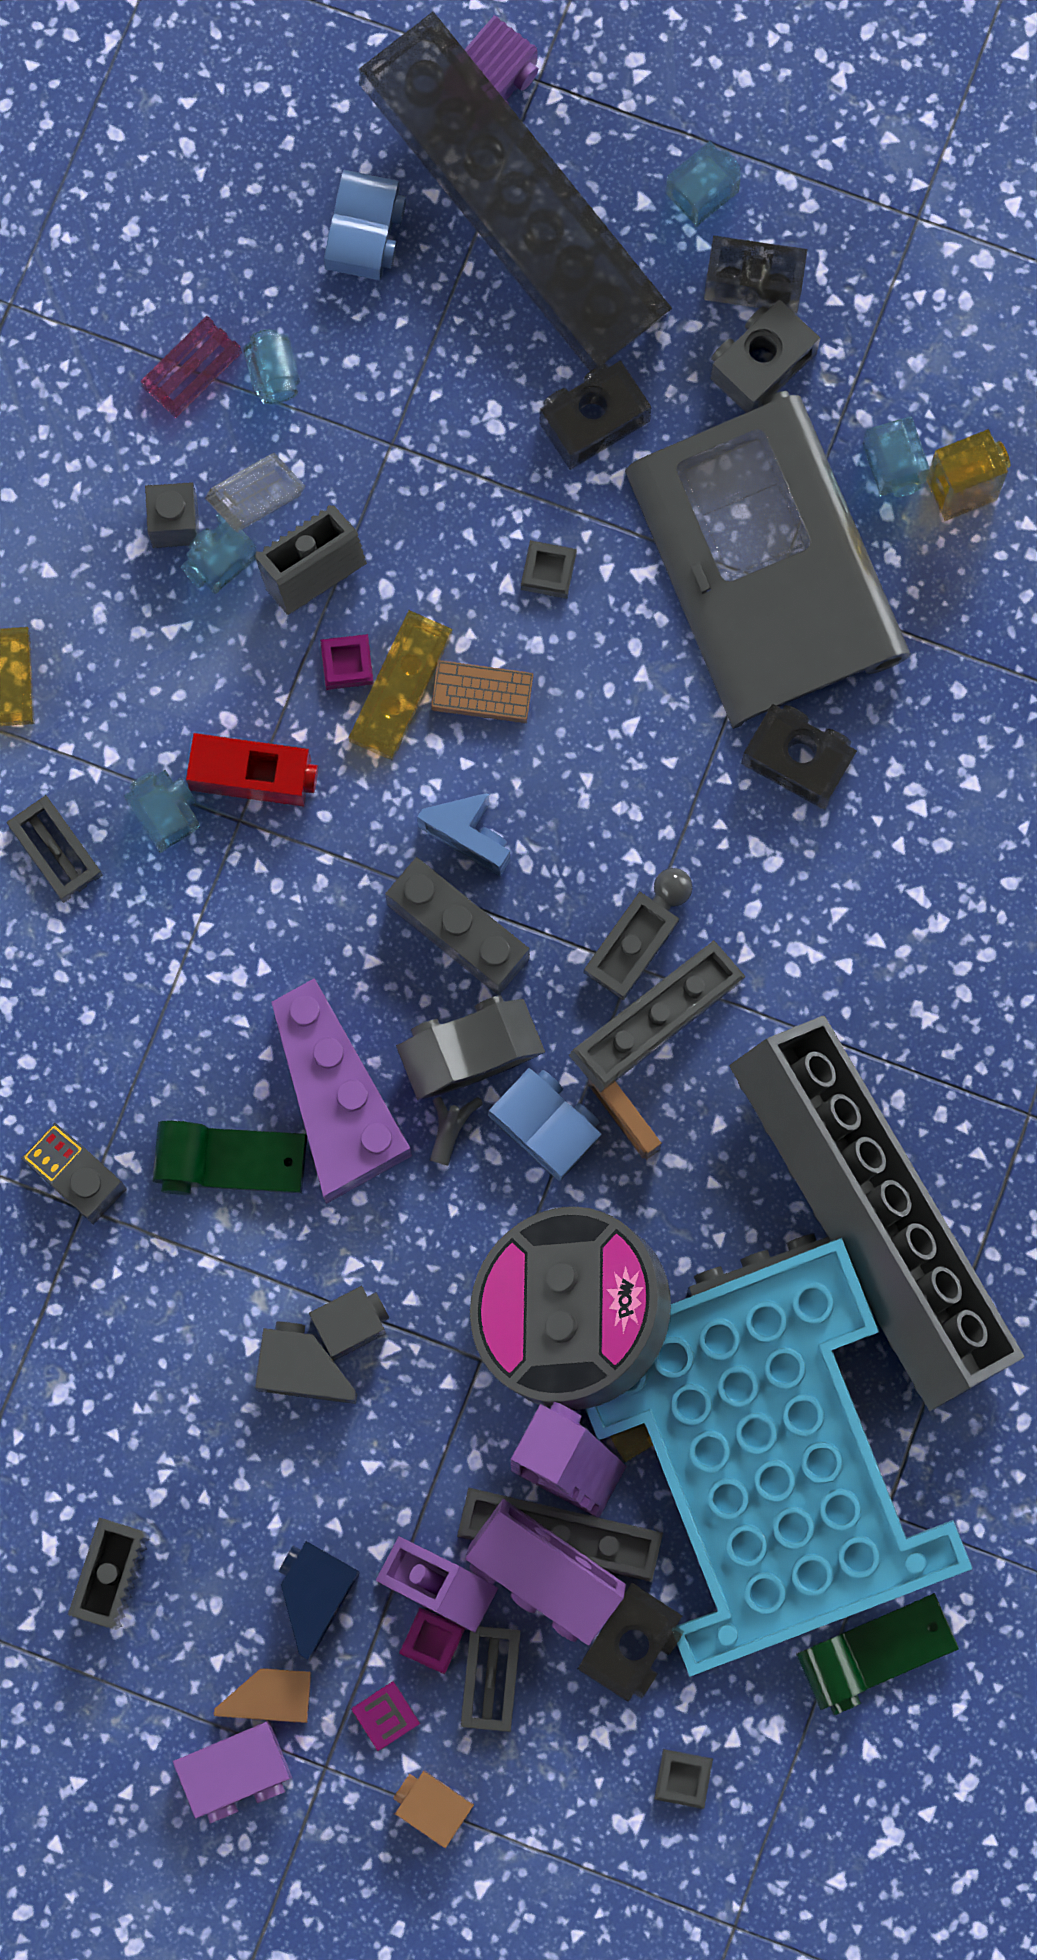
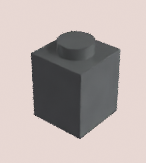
(172, 514)
(350, 1321)

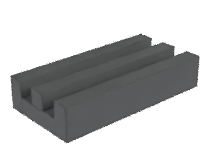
(77, 882)
(486, 1722)

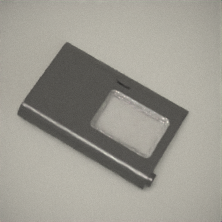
(776, 544)

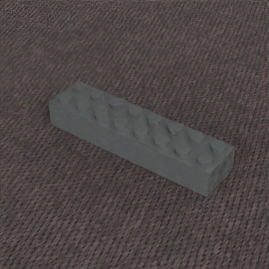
(877, 1203)

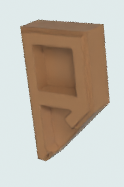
(270, 1696)

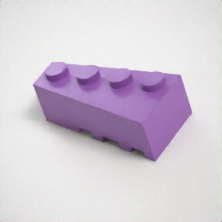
(339, 1104)
(567, 1459)

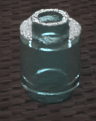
(271, 366)

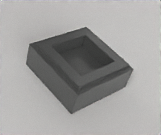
(548, 569)
(683, 1778)

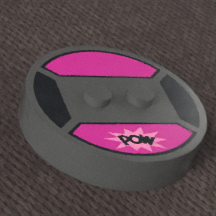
(570, 1308)

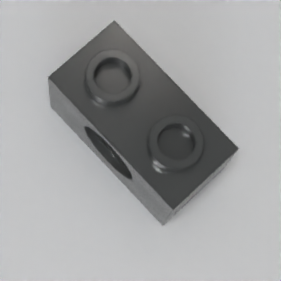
(752, 381)

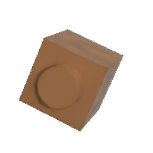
(432, 1807)

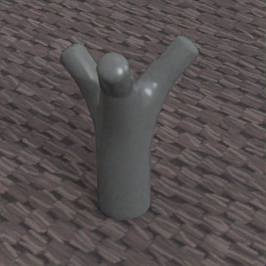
(449, 1126)

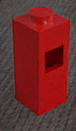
(250, 770)

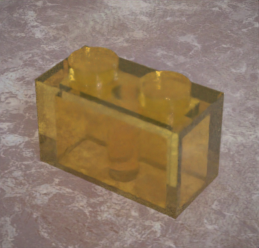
(968, 474)

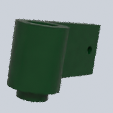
(227, 1159)
(876, 1653)

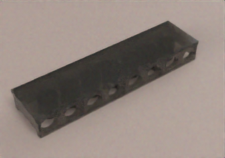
(512, 192)

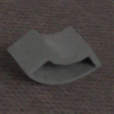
(469, 1048)

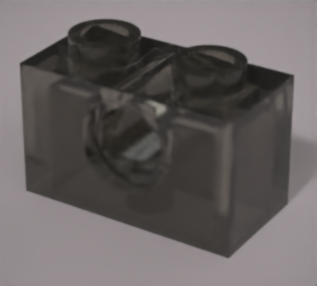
(582, 438)
(811, 780)
(638, 1613)

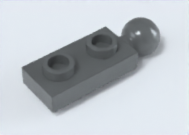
(639, 934)

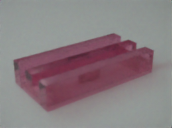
(178, 353)

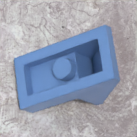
(455, 825)

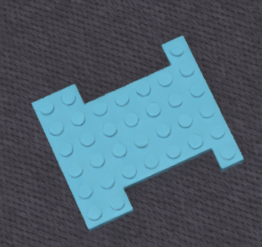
(775, 1459)

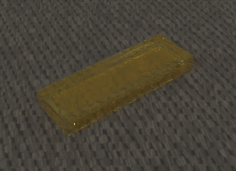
(400, 685)

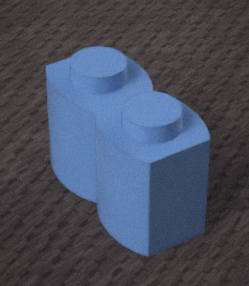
(363, 224)
(545, 1122)

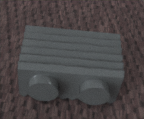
(310, 559)
(108, 1574)

